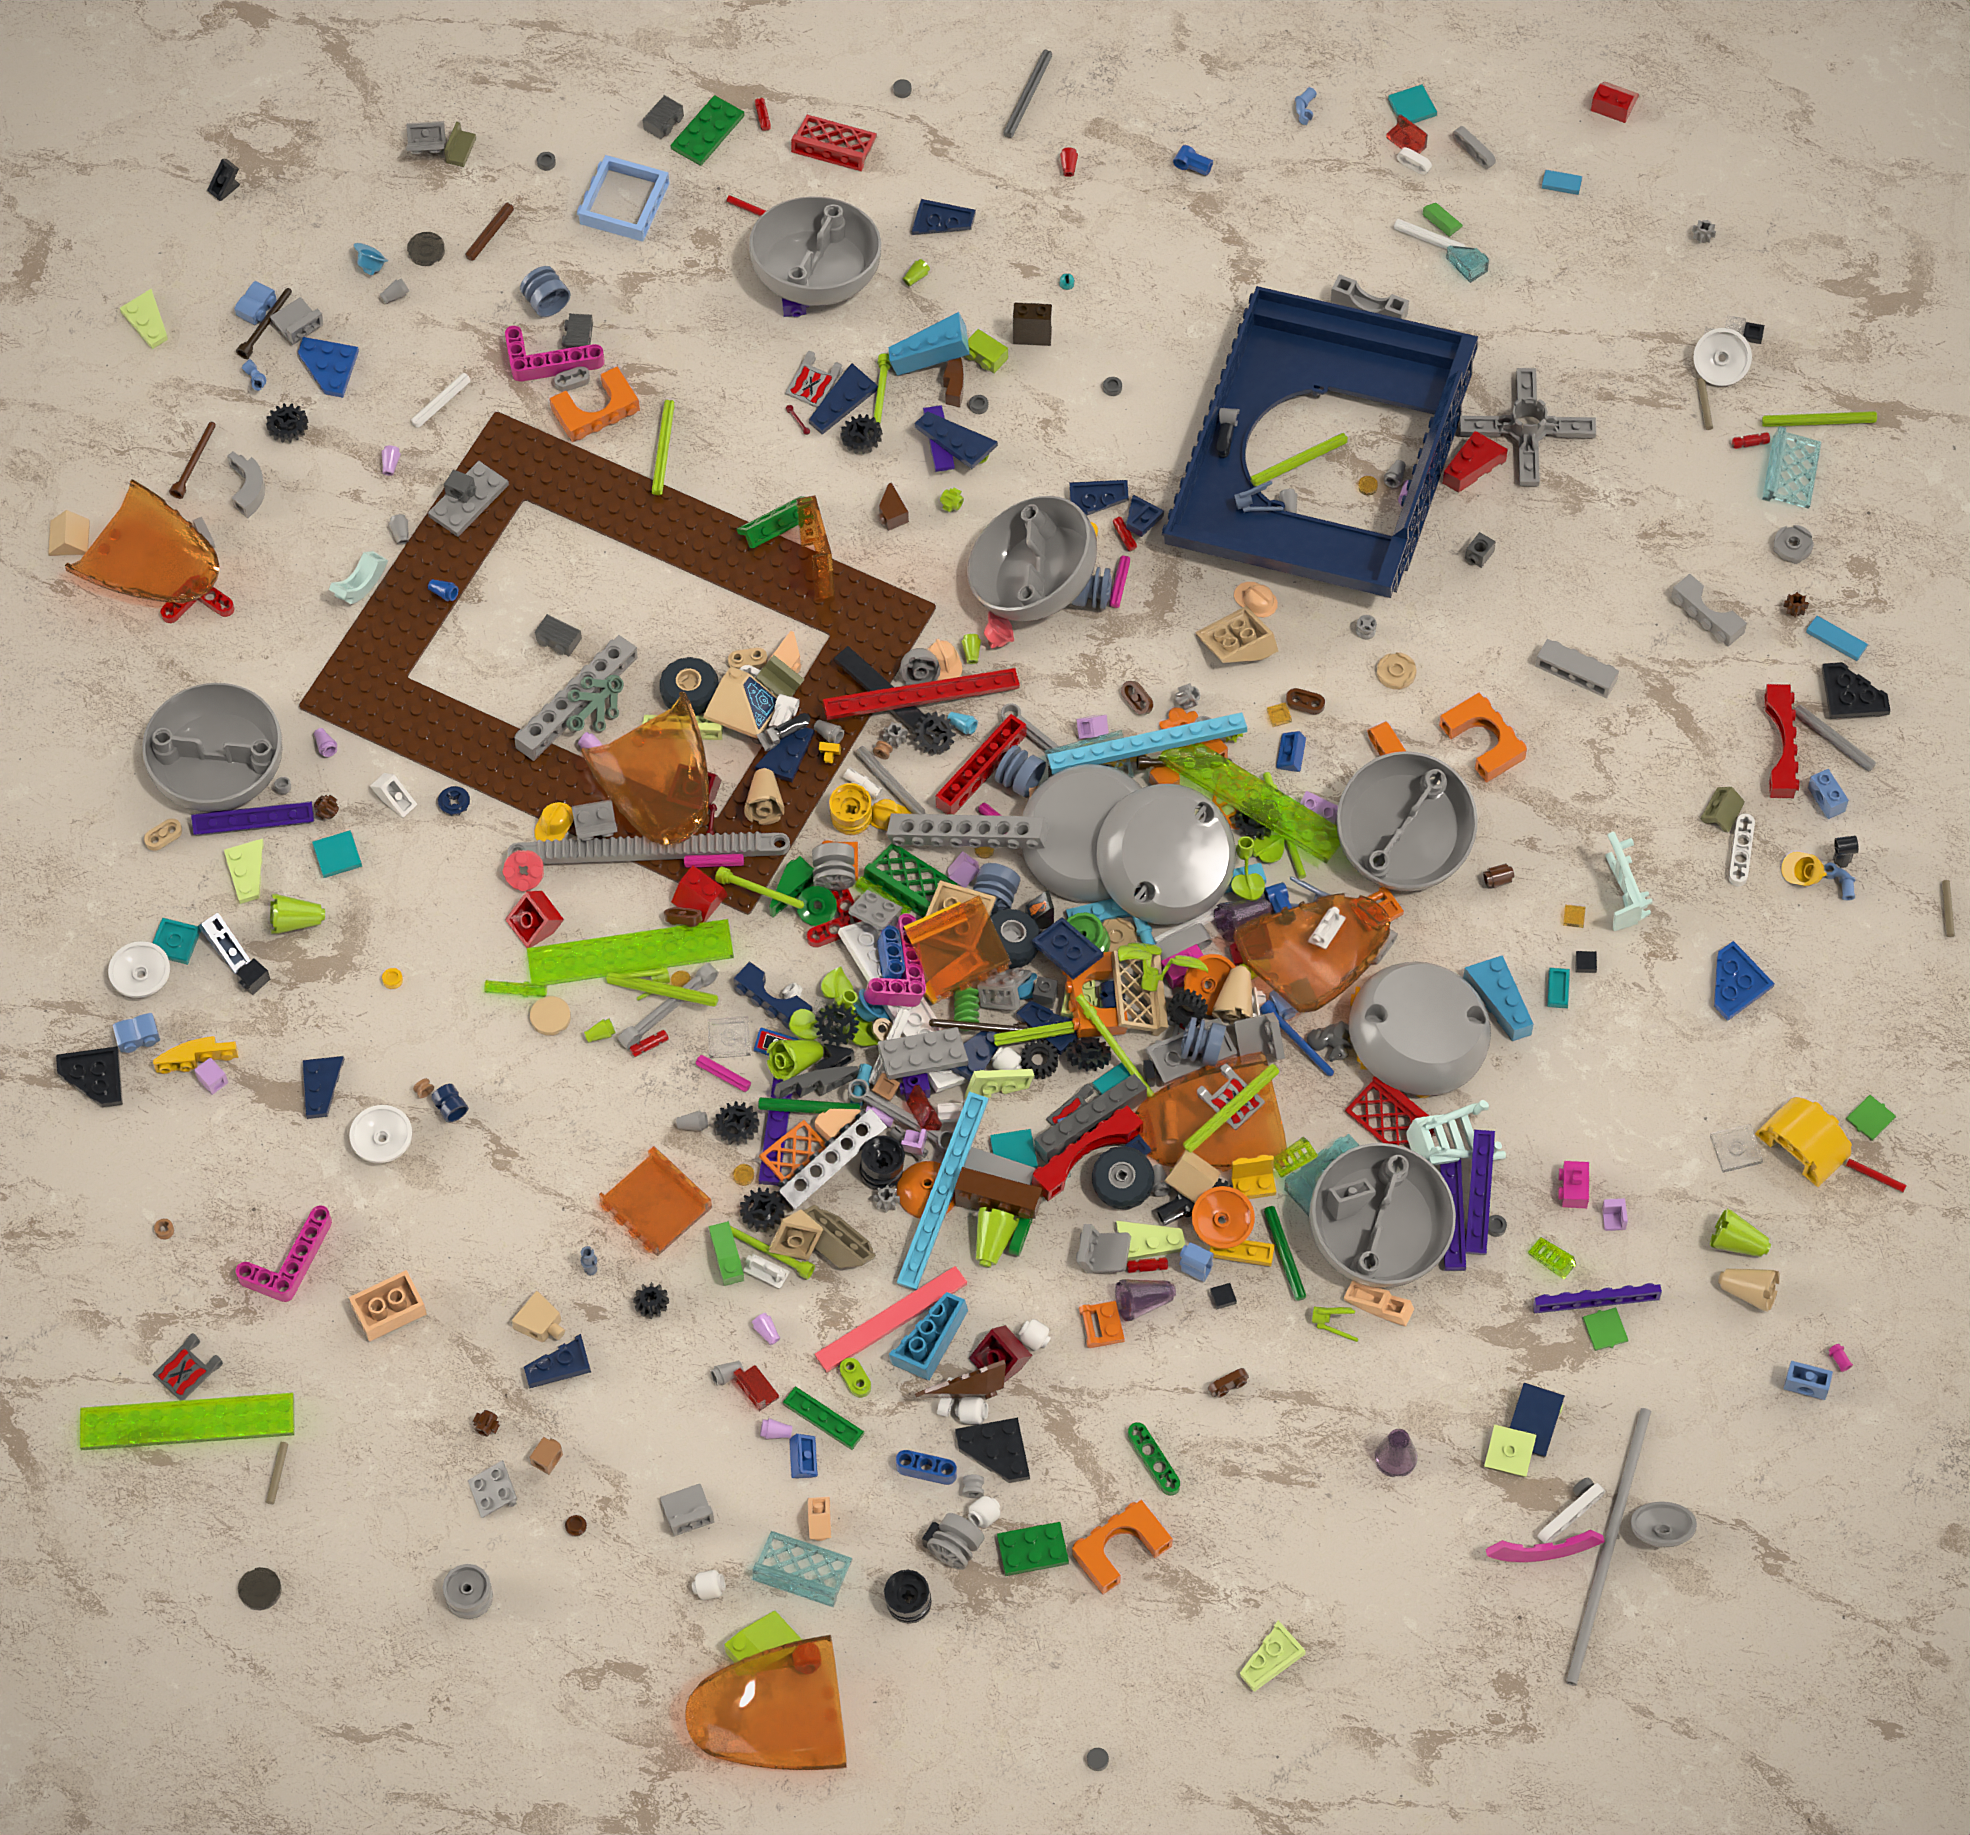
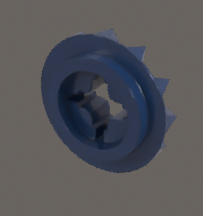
(454, 793)

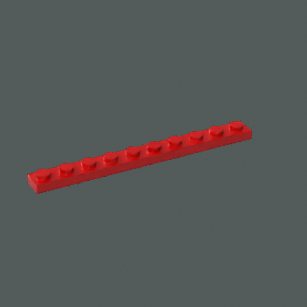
(921, 693)

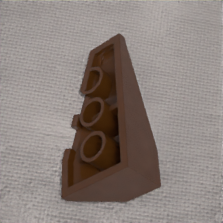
(975, 1384)

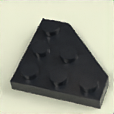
(1852, 694)
(94, 1074)
(996, 1447)

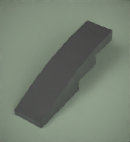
(821, 1080)

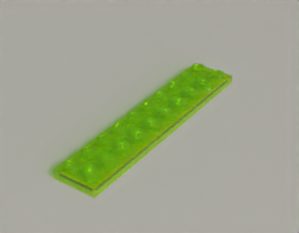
(1254, 798)
(630, 953)
(187, 1421)

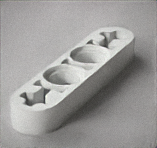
(1739, 849)
(1571, 1513)

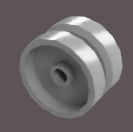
(468, 1591)

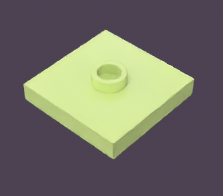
(1510, 1450)

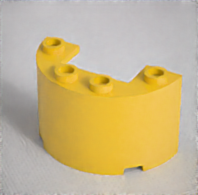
(1809, 1136)

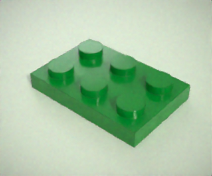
(1032, 1548)

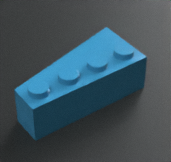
(931, 346)
(1501, 996)
(928, 1342)

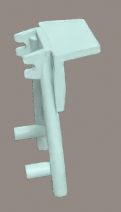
(1632, 898)
(1422, 1143)

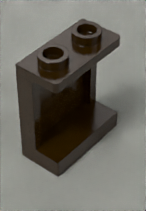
(1032, 324)

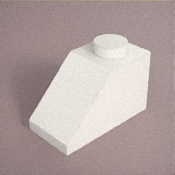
(393, 794)

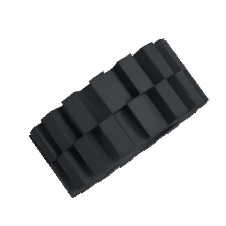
(1191, 1000)
(1040, 1048)

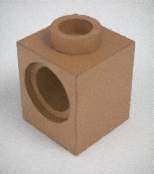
(885, 1087)
(546, 1455)

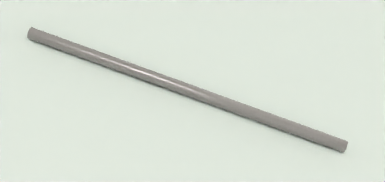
(1608, 1547)

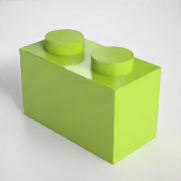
(987, 351)

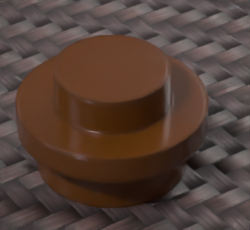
(576, 1525)

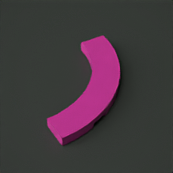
(1540, 1552)

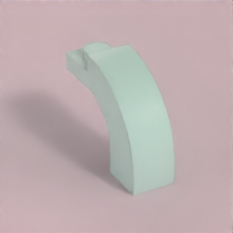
(362, 579)

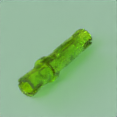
(864, 885)
(525, 989)

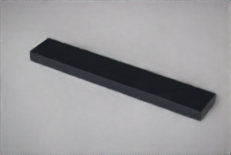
(873, 681)

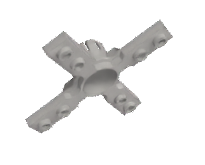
(1530, 434)

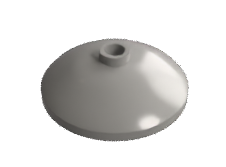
(1663, 1524)

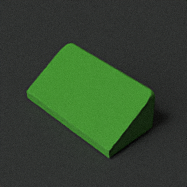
(1441, 219)

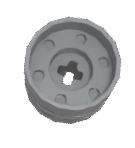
(833, 866)
(955, 1541)

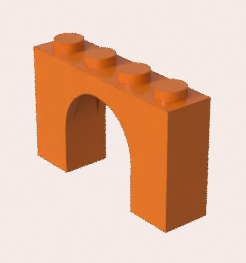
(581, 423)
(1479, 713)
(1084, 1027)
(1136, 1521)

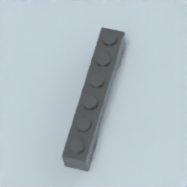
(1069, 1130)

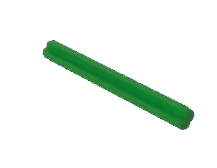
(802, 1105)
(1285, 1253)

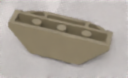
(839, 1240)

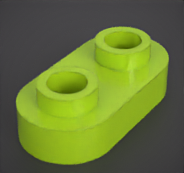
(854, 1376)

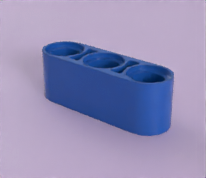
(891, 953)
(919, 1459)

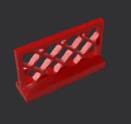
(829, 151)
(1394, 1096)

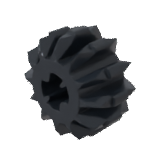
(648, 1294)

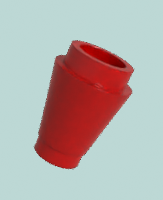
(1069, 160)

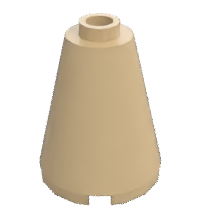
(764, 798)
(1235, 997)
(1751, 1285)

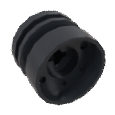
(885, 1153)
(899, 1588)

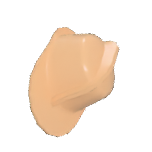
(1256, 598)
(948, 659)

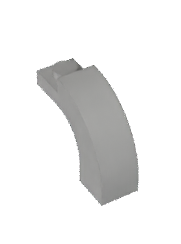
(251, 495)

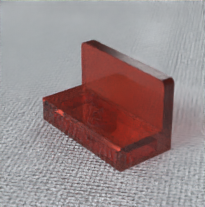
(1408, 135)
(923, 1110)
(756, 1387)

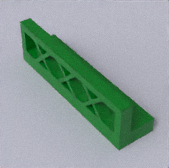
(770, 524)

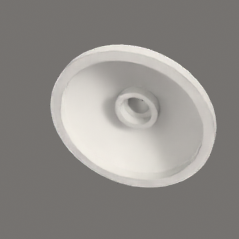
(1726, 343)
(135, 960)
(380, 1123)

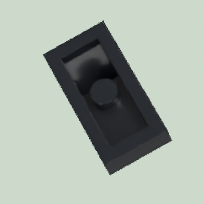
(224, 180)
(836, 1056)

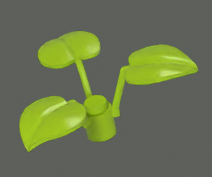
(1269, 851)
(1150, 974)
(833, 986)

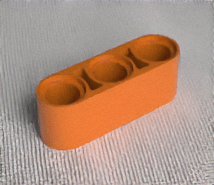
(1385, 739)

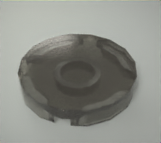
(426, 248)
(259, 1588)

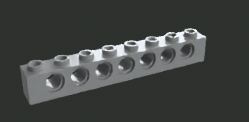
(532, 746)
(977, 825)

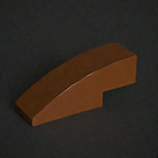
(954, 382)

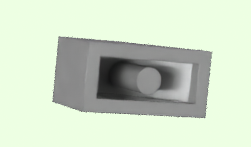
(1349, 1198)

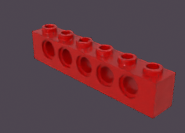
(980, 765)

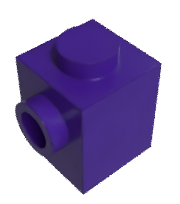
(793, 309)
(910, 1081)

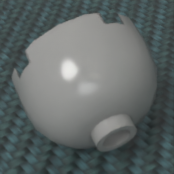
(919, 666)

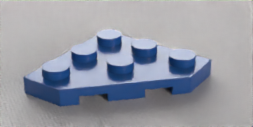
(329, 364)
(1737, 981)

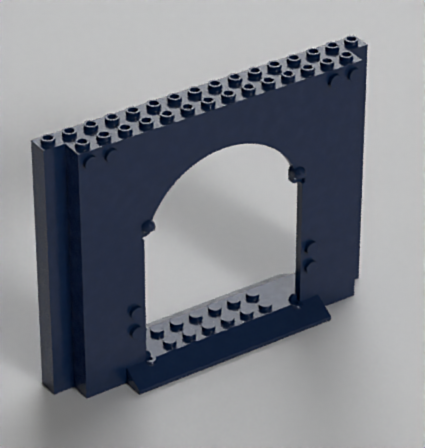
(1294, 349)

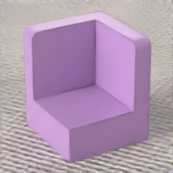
(1092, 726)
(963, 869)
(211, 1076)
(914, 1141)
(1614, 1214)

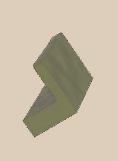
(459, 146)
(779, 677)
(1723, 808)

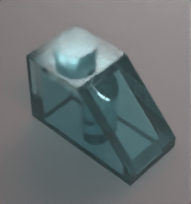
(1468, 261)

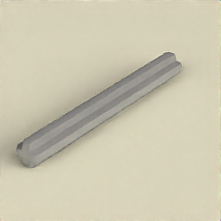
(1835, 738)
(889, 781)

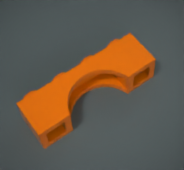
(1166, 775)

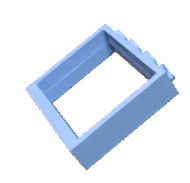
(616, 226)

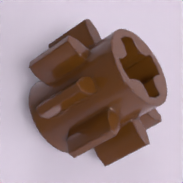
(1796, 604)
(326, 806)
(486, 1423)

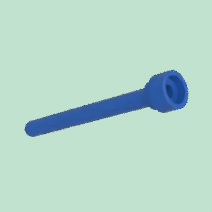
(1269, 1007)

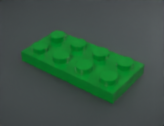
(707, 130)

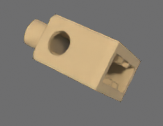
(538, 1319)

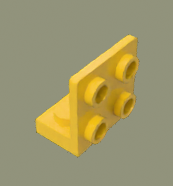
(1254, 1176)

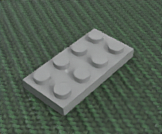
(458, 515)
(922, 1053)
(1168, 1061)

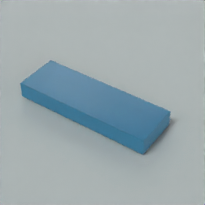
(1836, 638)

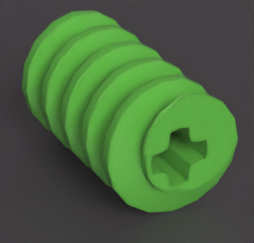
(966, 1005)

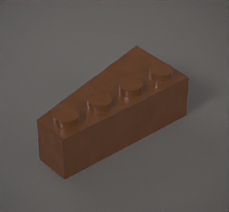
(980, 1189)

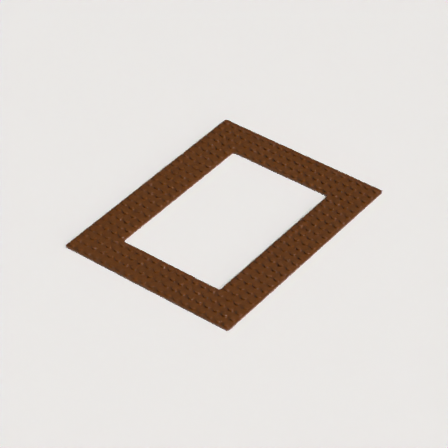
(367, 676)

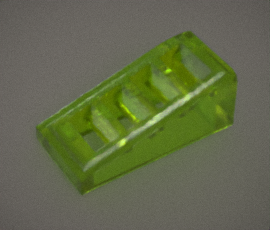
(1297, 1163)
(1564, 1263)

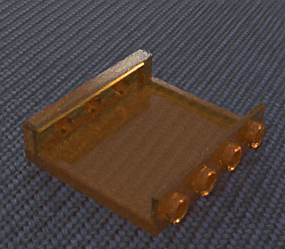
(813, 533)
(959, 947)
(656, 1202)

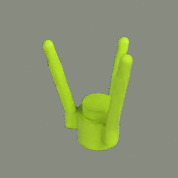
(659, 975)
(1322, 1315)

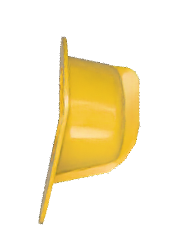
(882, 811)
(554, 822)
(1802, 869)

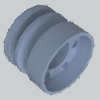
(545, 291)
(1097, 589)
(1020, 770)
(999, 882)
(1203, 1041)

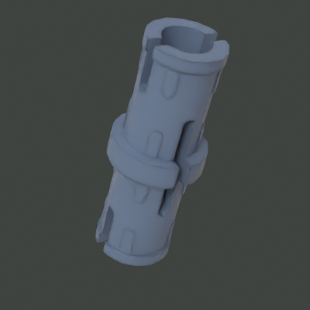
(588, 1260)

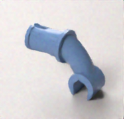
(1302, 103)
(258, 379)
(1846, 880)

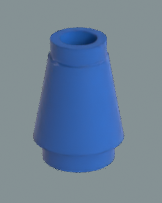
(443, 589)

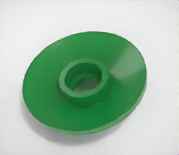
(813, 915)

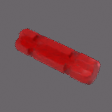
(762, 114)
(1751, 440)
(1124, 534)
(649, 1043)
(1147, 1265)

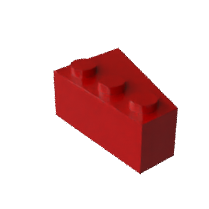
(1473, 460)

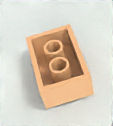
(387, 1305)

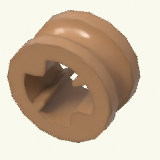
(882, 750)
(423, 1088)
(164, 1235)

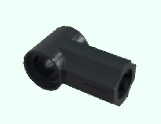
(1844, 850)
(1175, 1209)

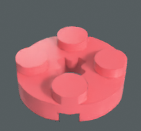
(512, 871)

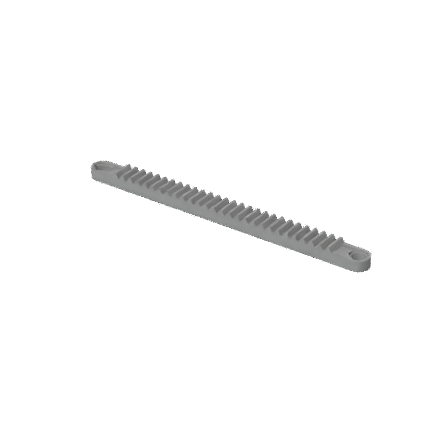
(643, 849)

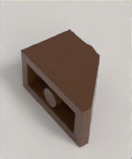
(892, 509)

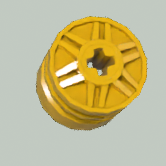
(853, 799)

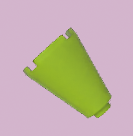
(294, 914)
(792, 1057)
(993, 1235)
(1739, 1236)

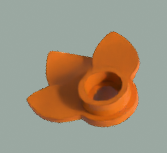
(1178, 717)

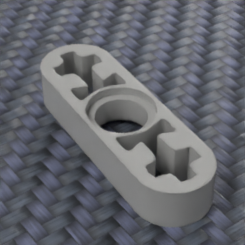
(1474, 147)

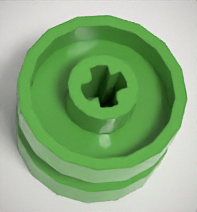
(1092, 929)

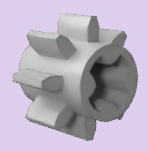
(1704, 231)
(1187, 696)
(895, 734)
(892, 1198)

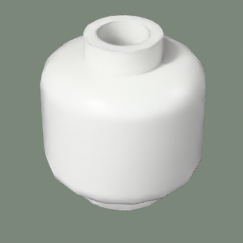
(1006, 1059)
(1034, 1334)
(972, 1410)
(984, 1512)
(708, 1585)

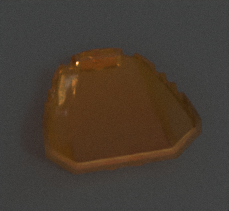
(150, 552)
(657, 775)
(1302, 972)
(1178, 1112)
(773, 1709)

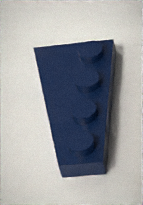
(843, 398)
(957, 440)

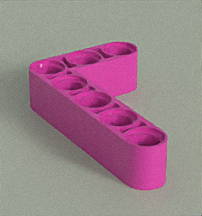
(548, 363)
(904, 991)
(293, 1261)

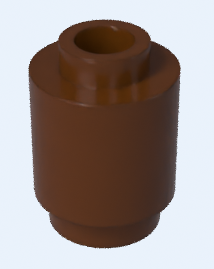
(1498, 875)

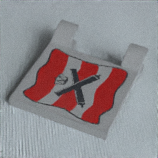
(811, 383)
(1227, 1093)

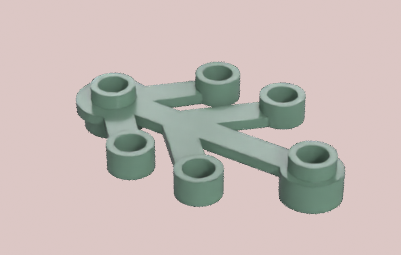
(597, 702)

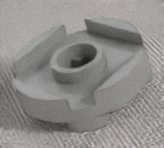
(1793, 553)

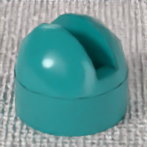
(1062, 282)

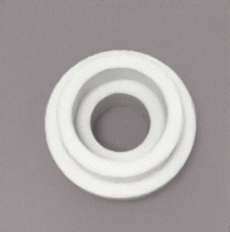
(792, 990)

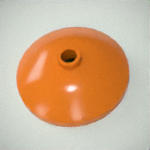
(1218, 971)
(912, 1189)
(1230, 1205)

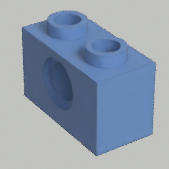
(1828, 793)
(1808, 1380)

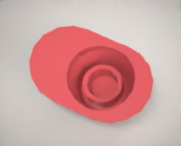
(998, 631)

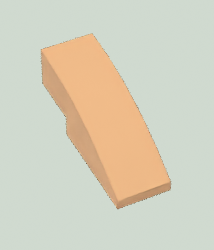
(1380, 1303)

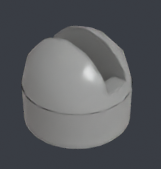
(283, 785)

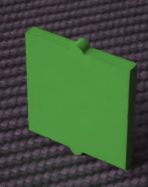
(1871, 1117)
(1605, 1329)

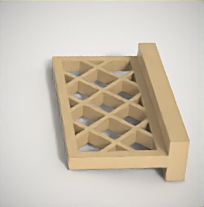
(1156, 1007)

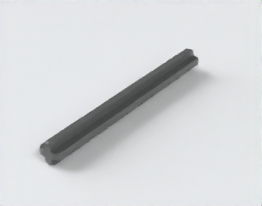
(1027, 93)

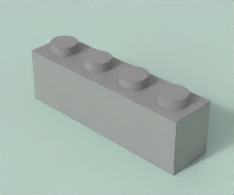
(1577, 668)
(999, 1166)

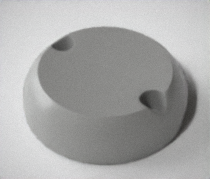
(815, 250)
(1033, 559)
(212, 747)
(1075, 810)
(1406, 822)
(1166, 852)
(1420, 1028)
(1399, 1230)

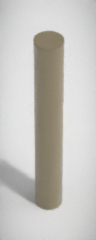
(1705, 404)
(1948, 908)
(277, 1473)

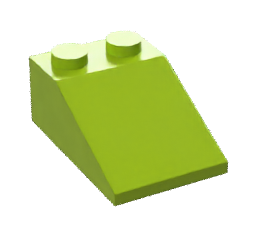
(759, 1636)

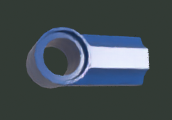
(1188, 158)
(1277, 896)

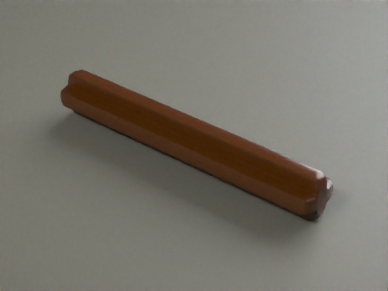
(489, 231)

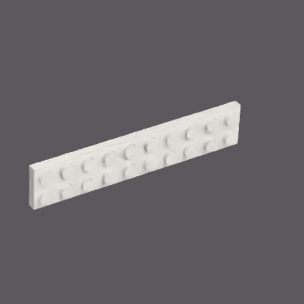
(862, 944)

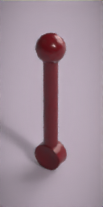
(789, 409)
(713, 808)

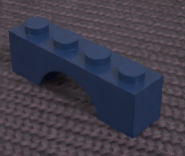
(751, 982)

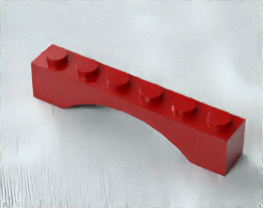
(1779, 707)
(1118, 1129)

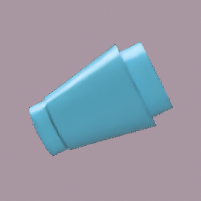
(964, 723)

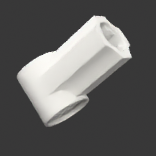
(784, 710)
(950, 1111)

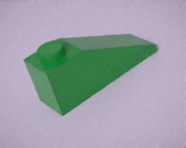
(794, 880)

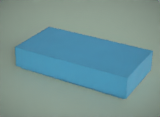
(1562, 182)

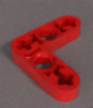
(213, 604)
(842, 921)

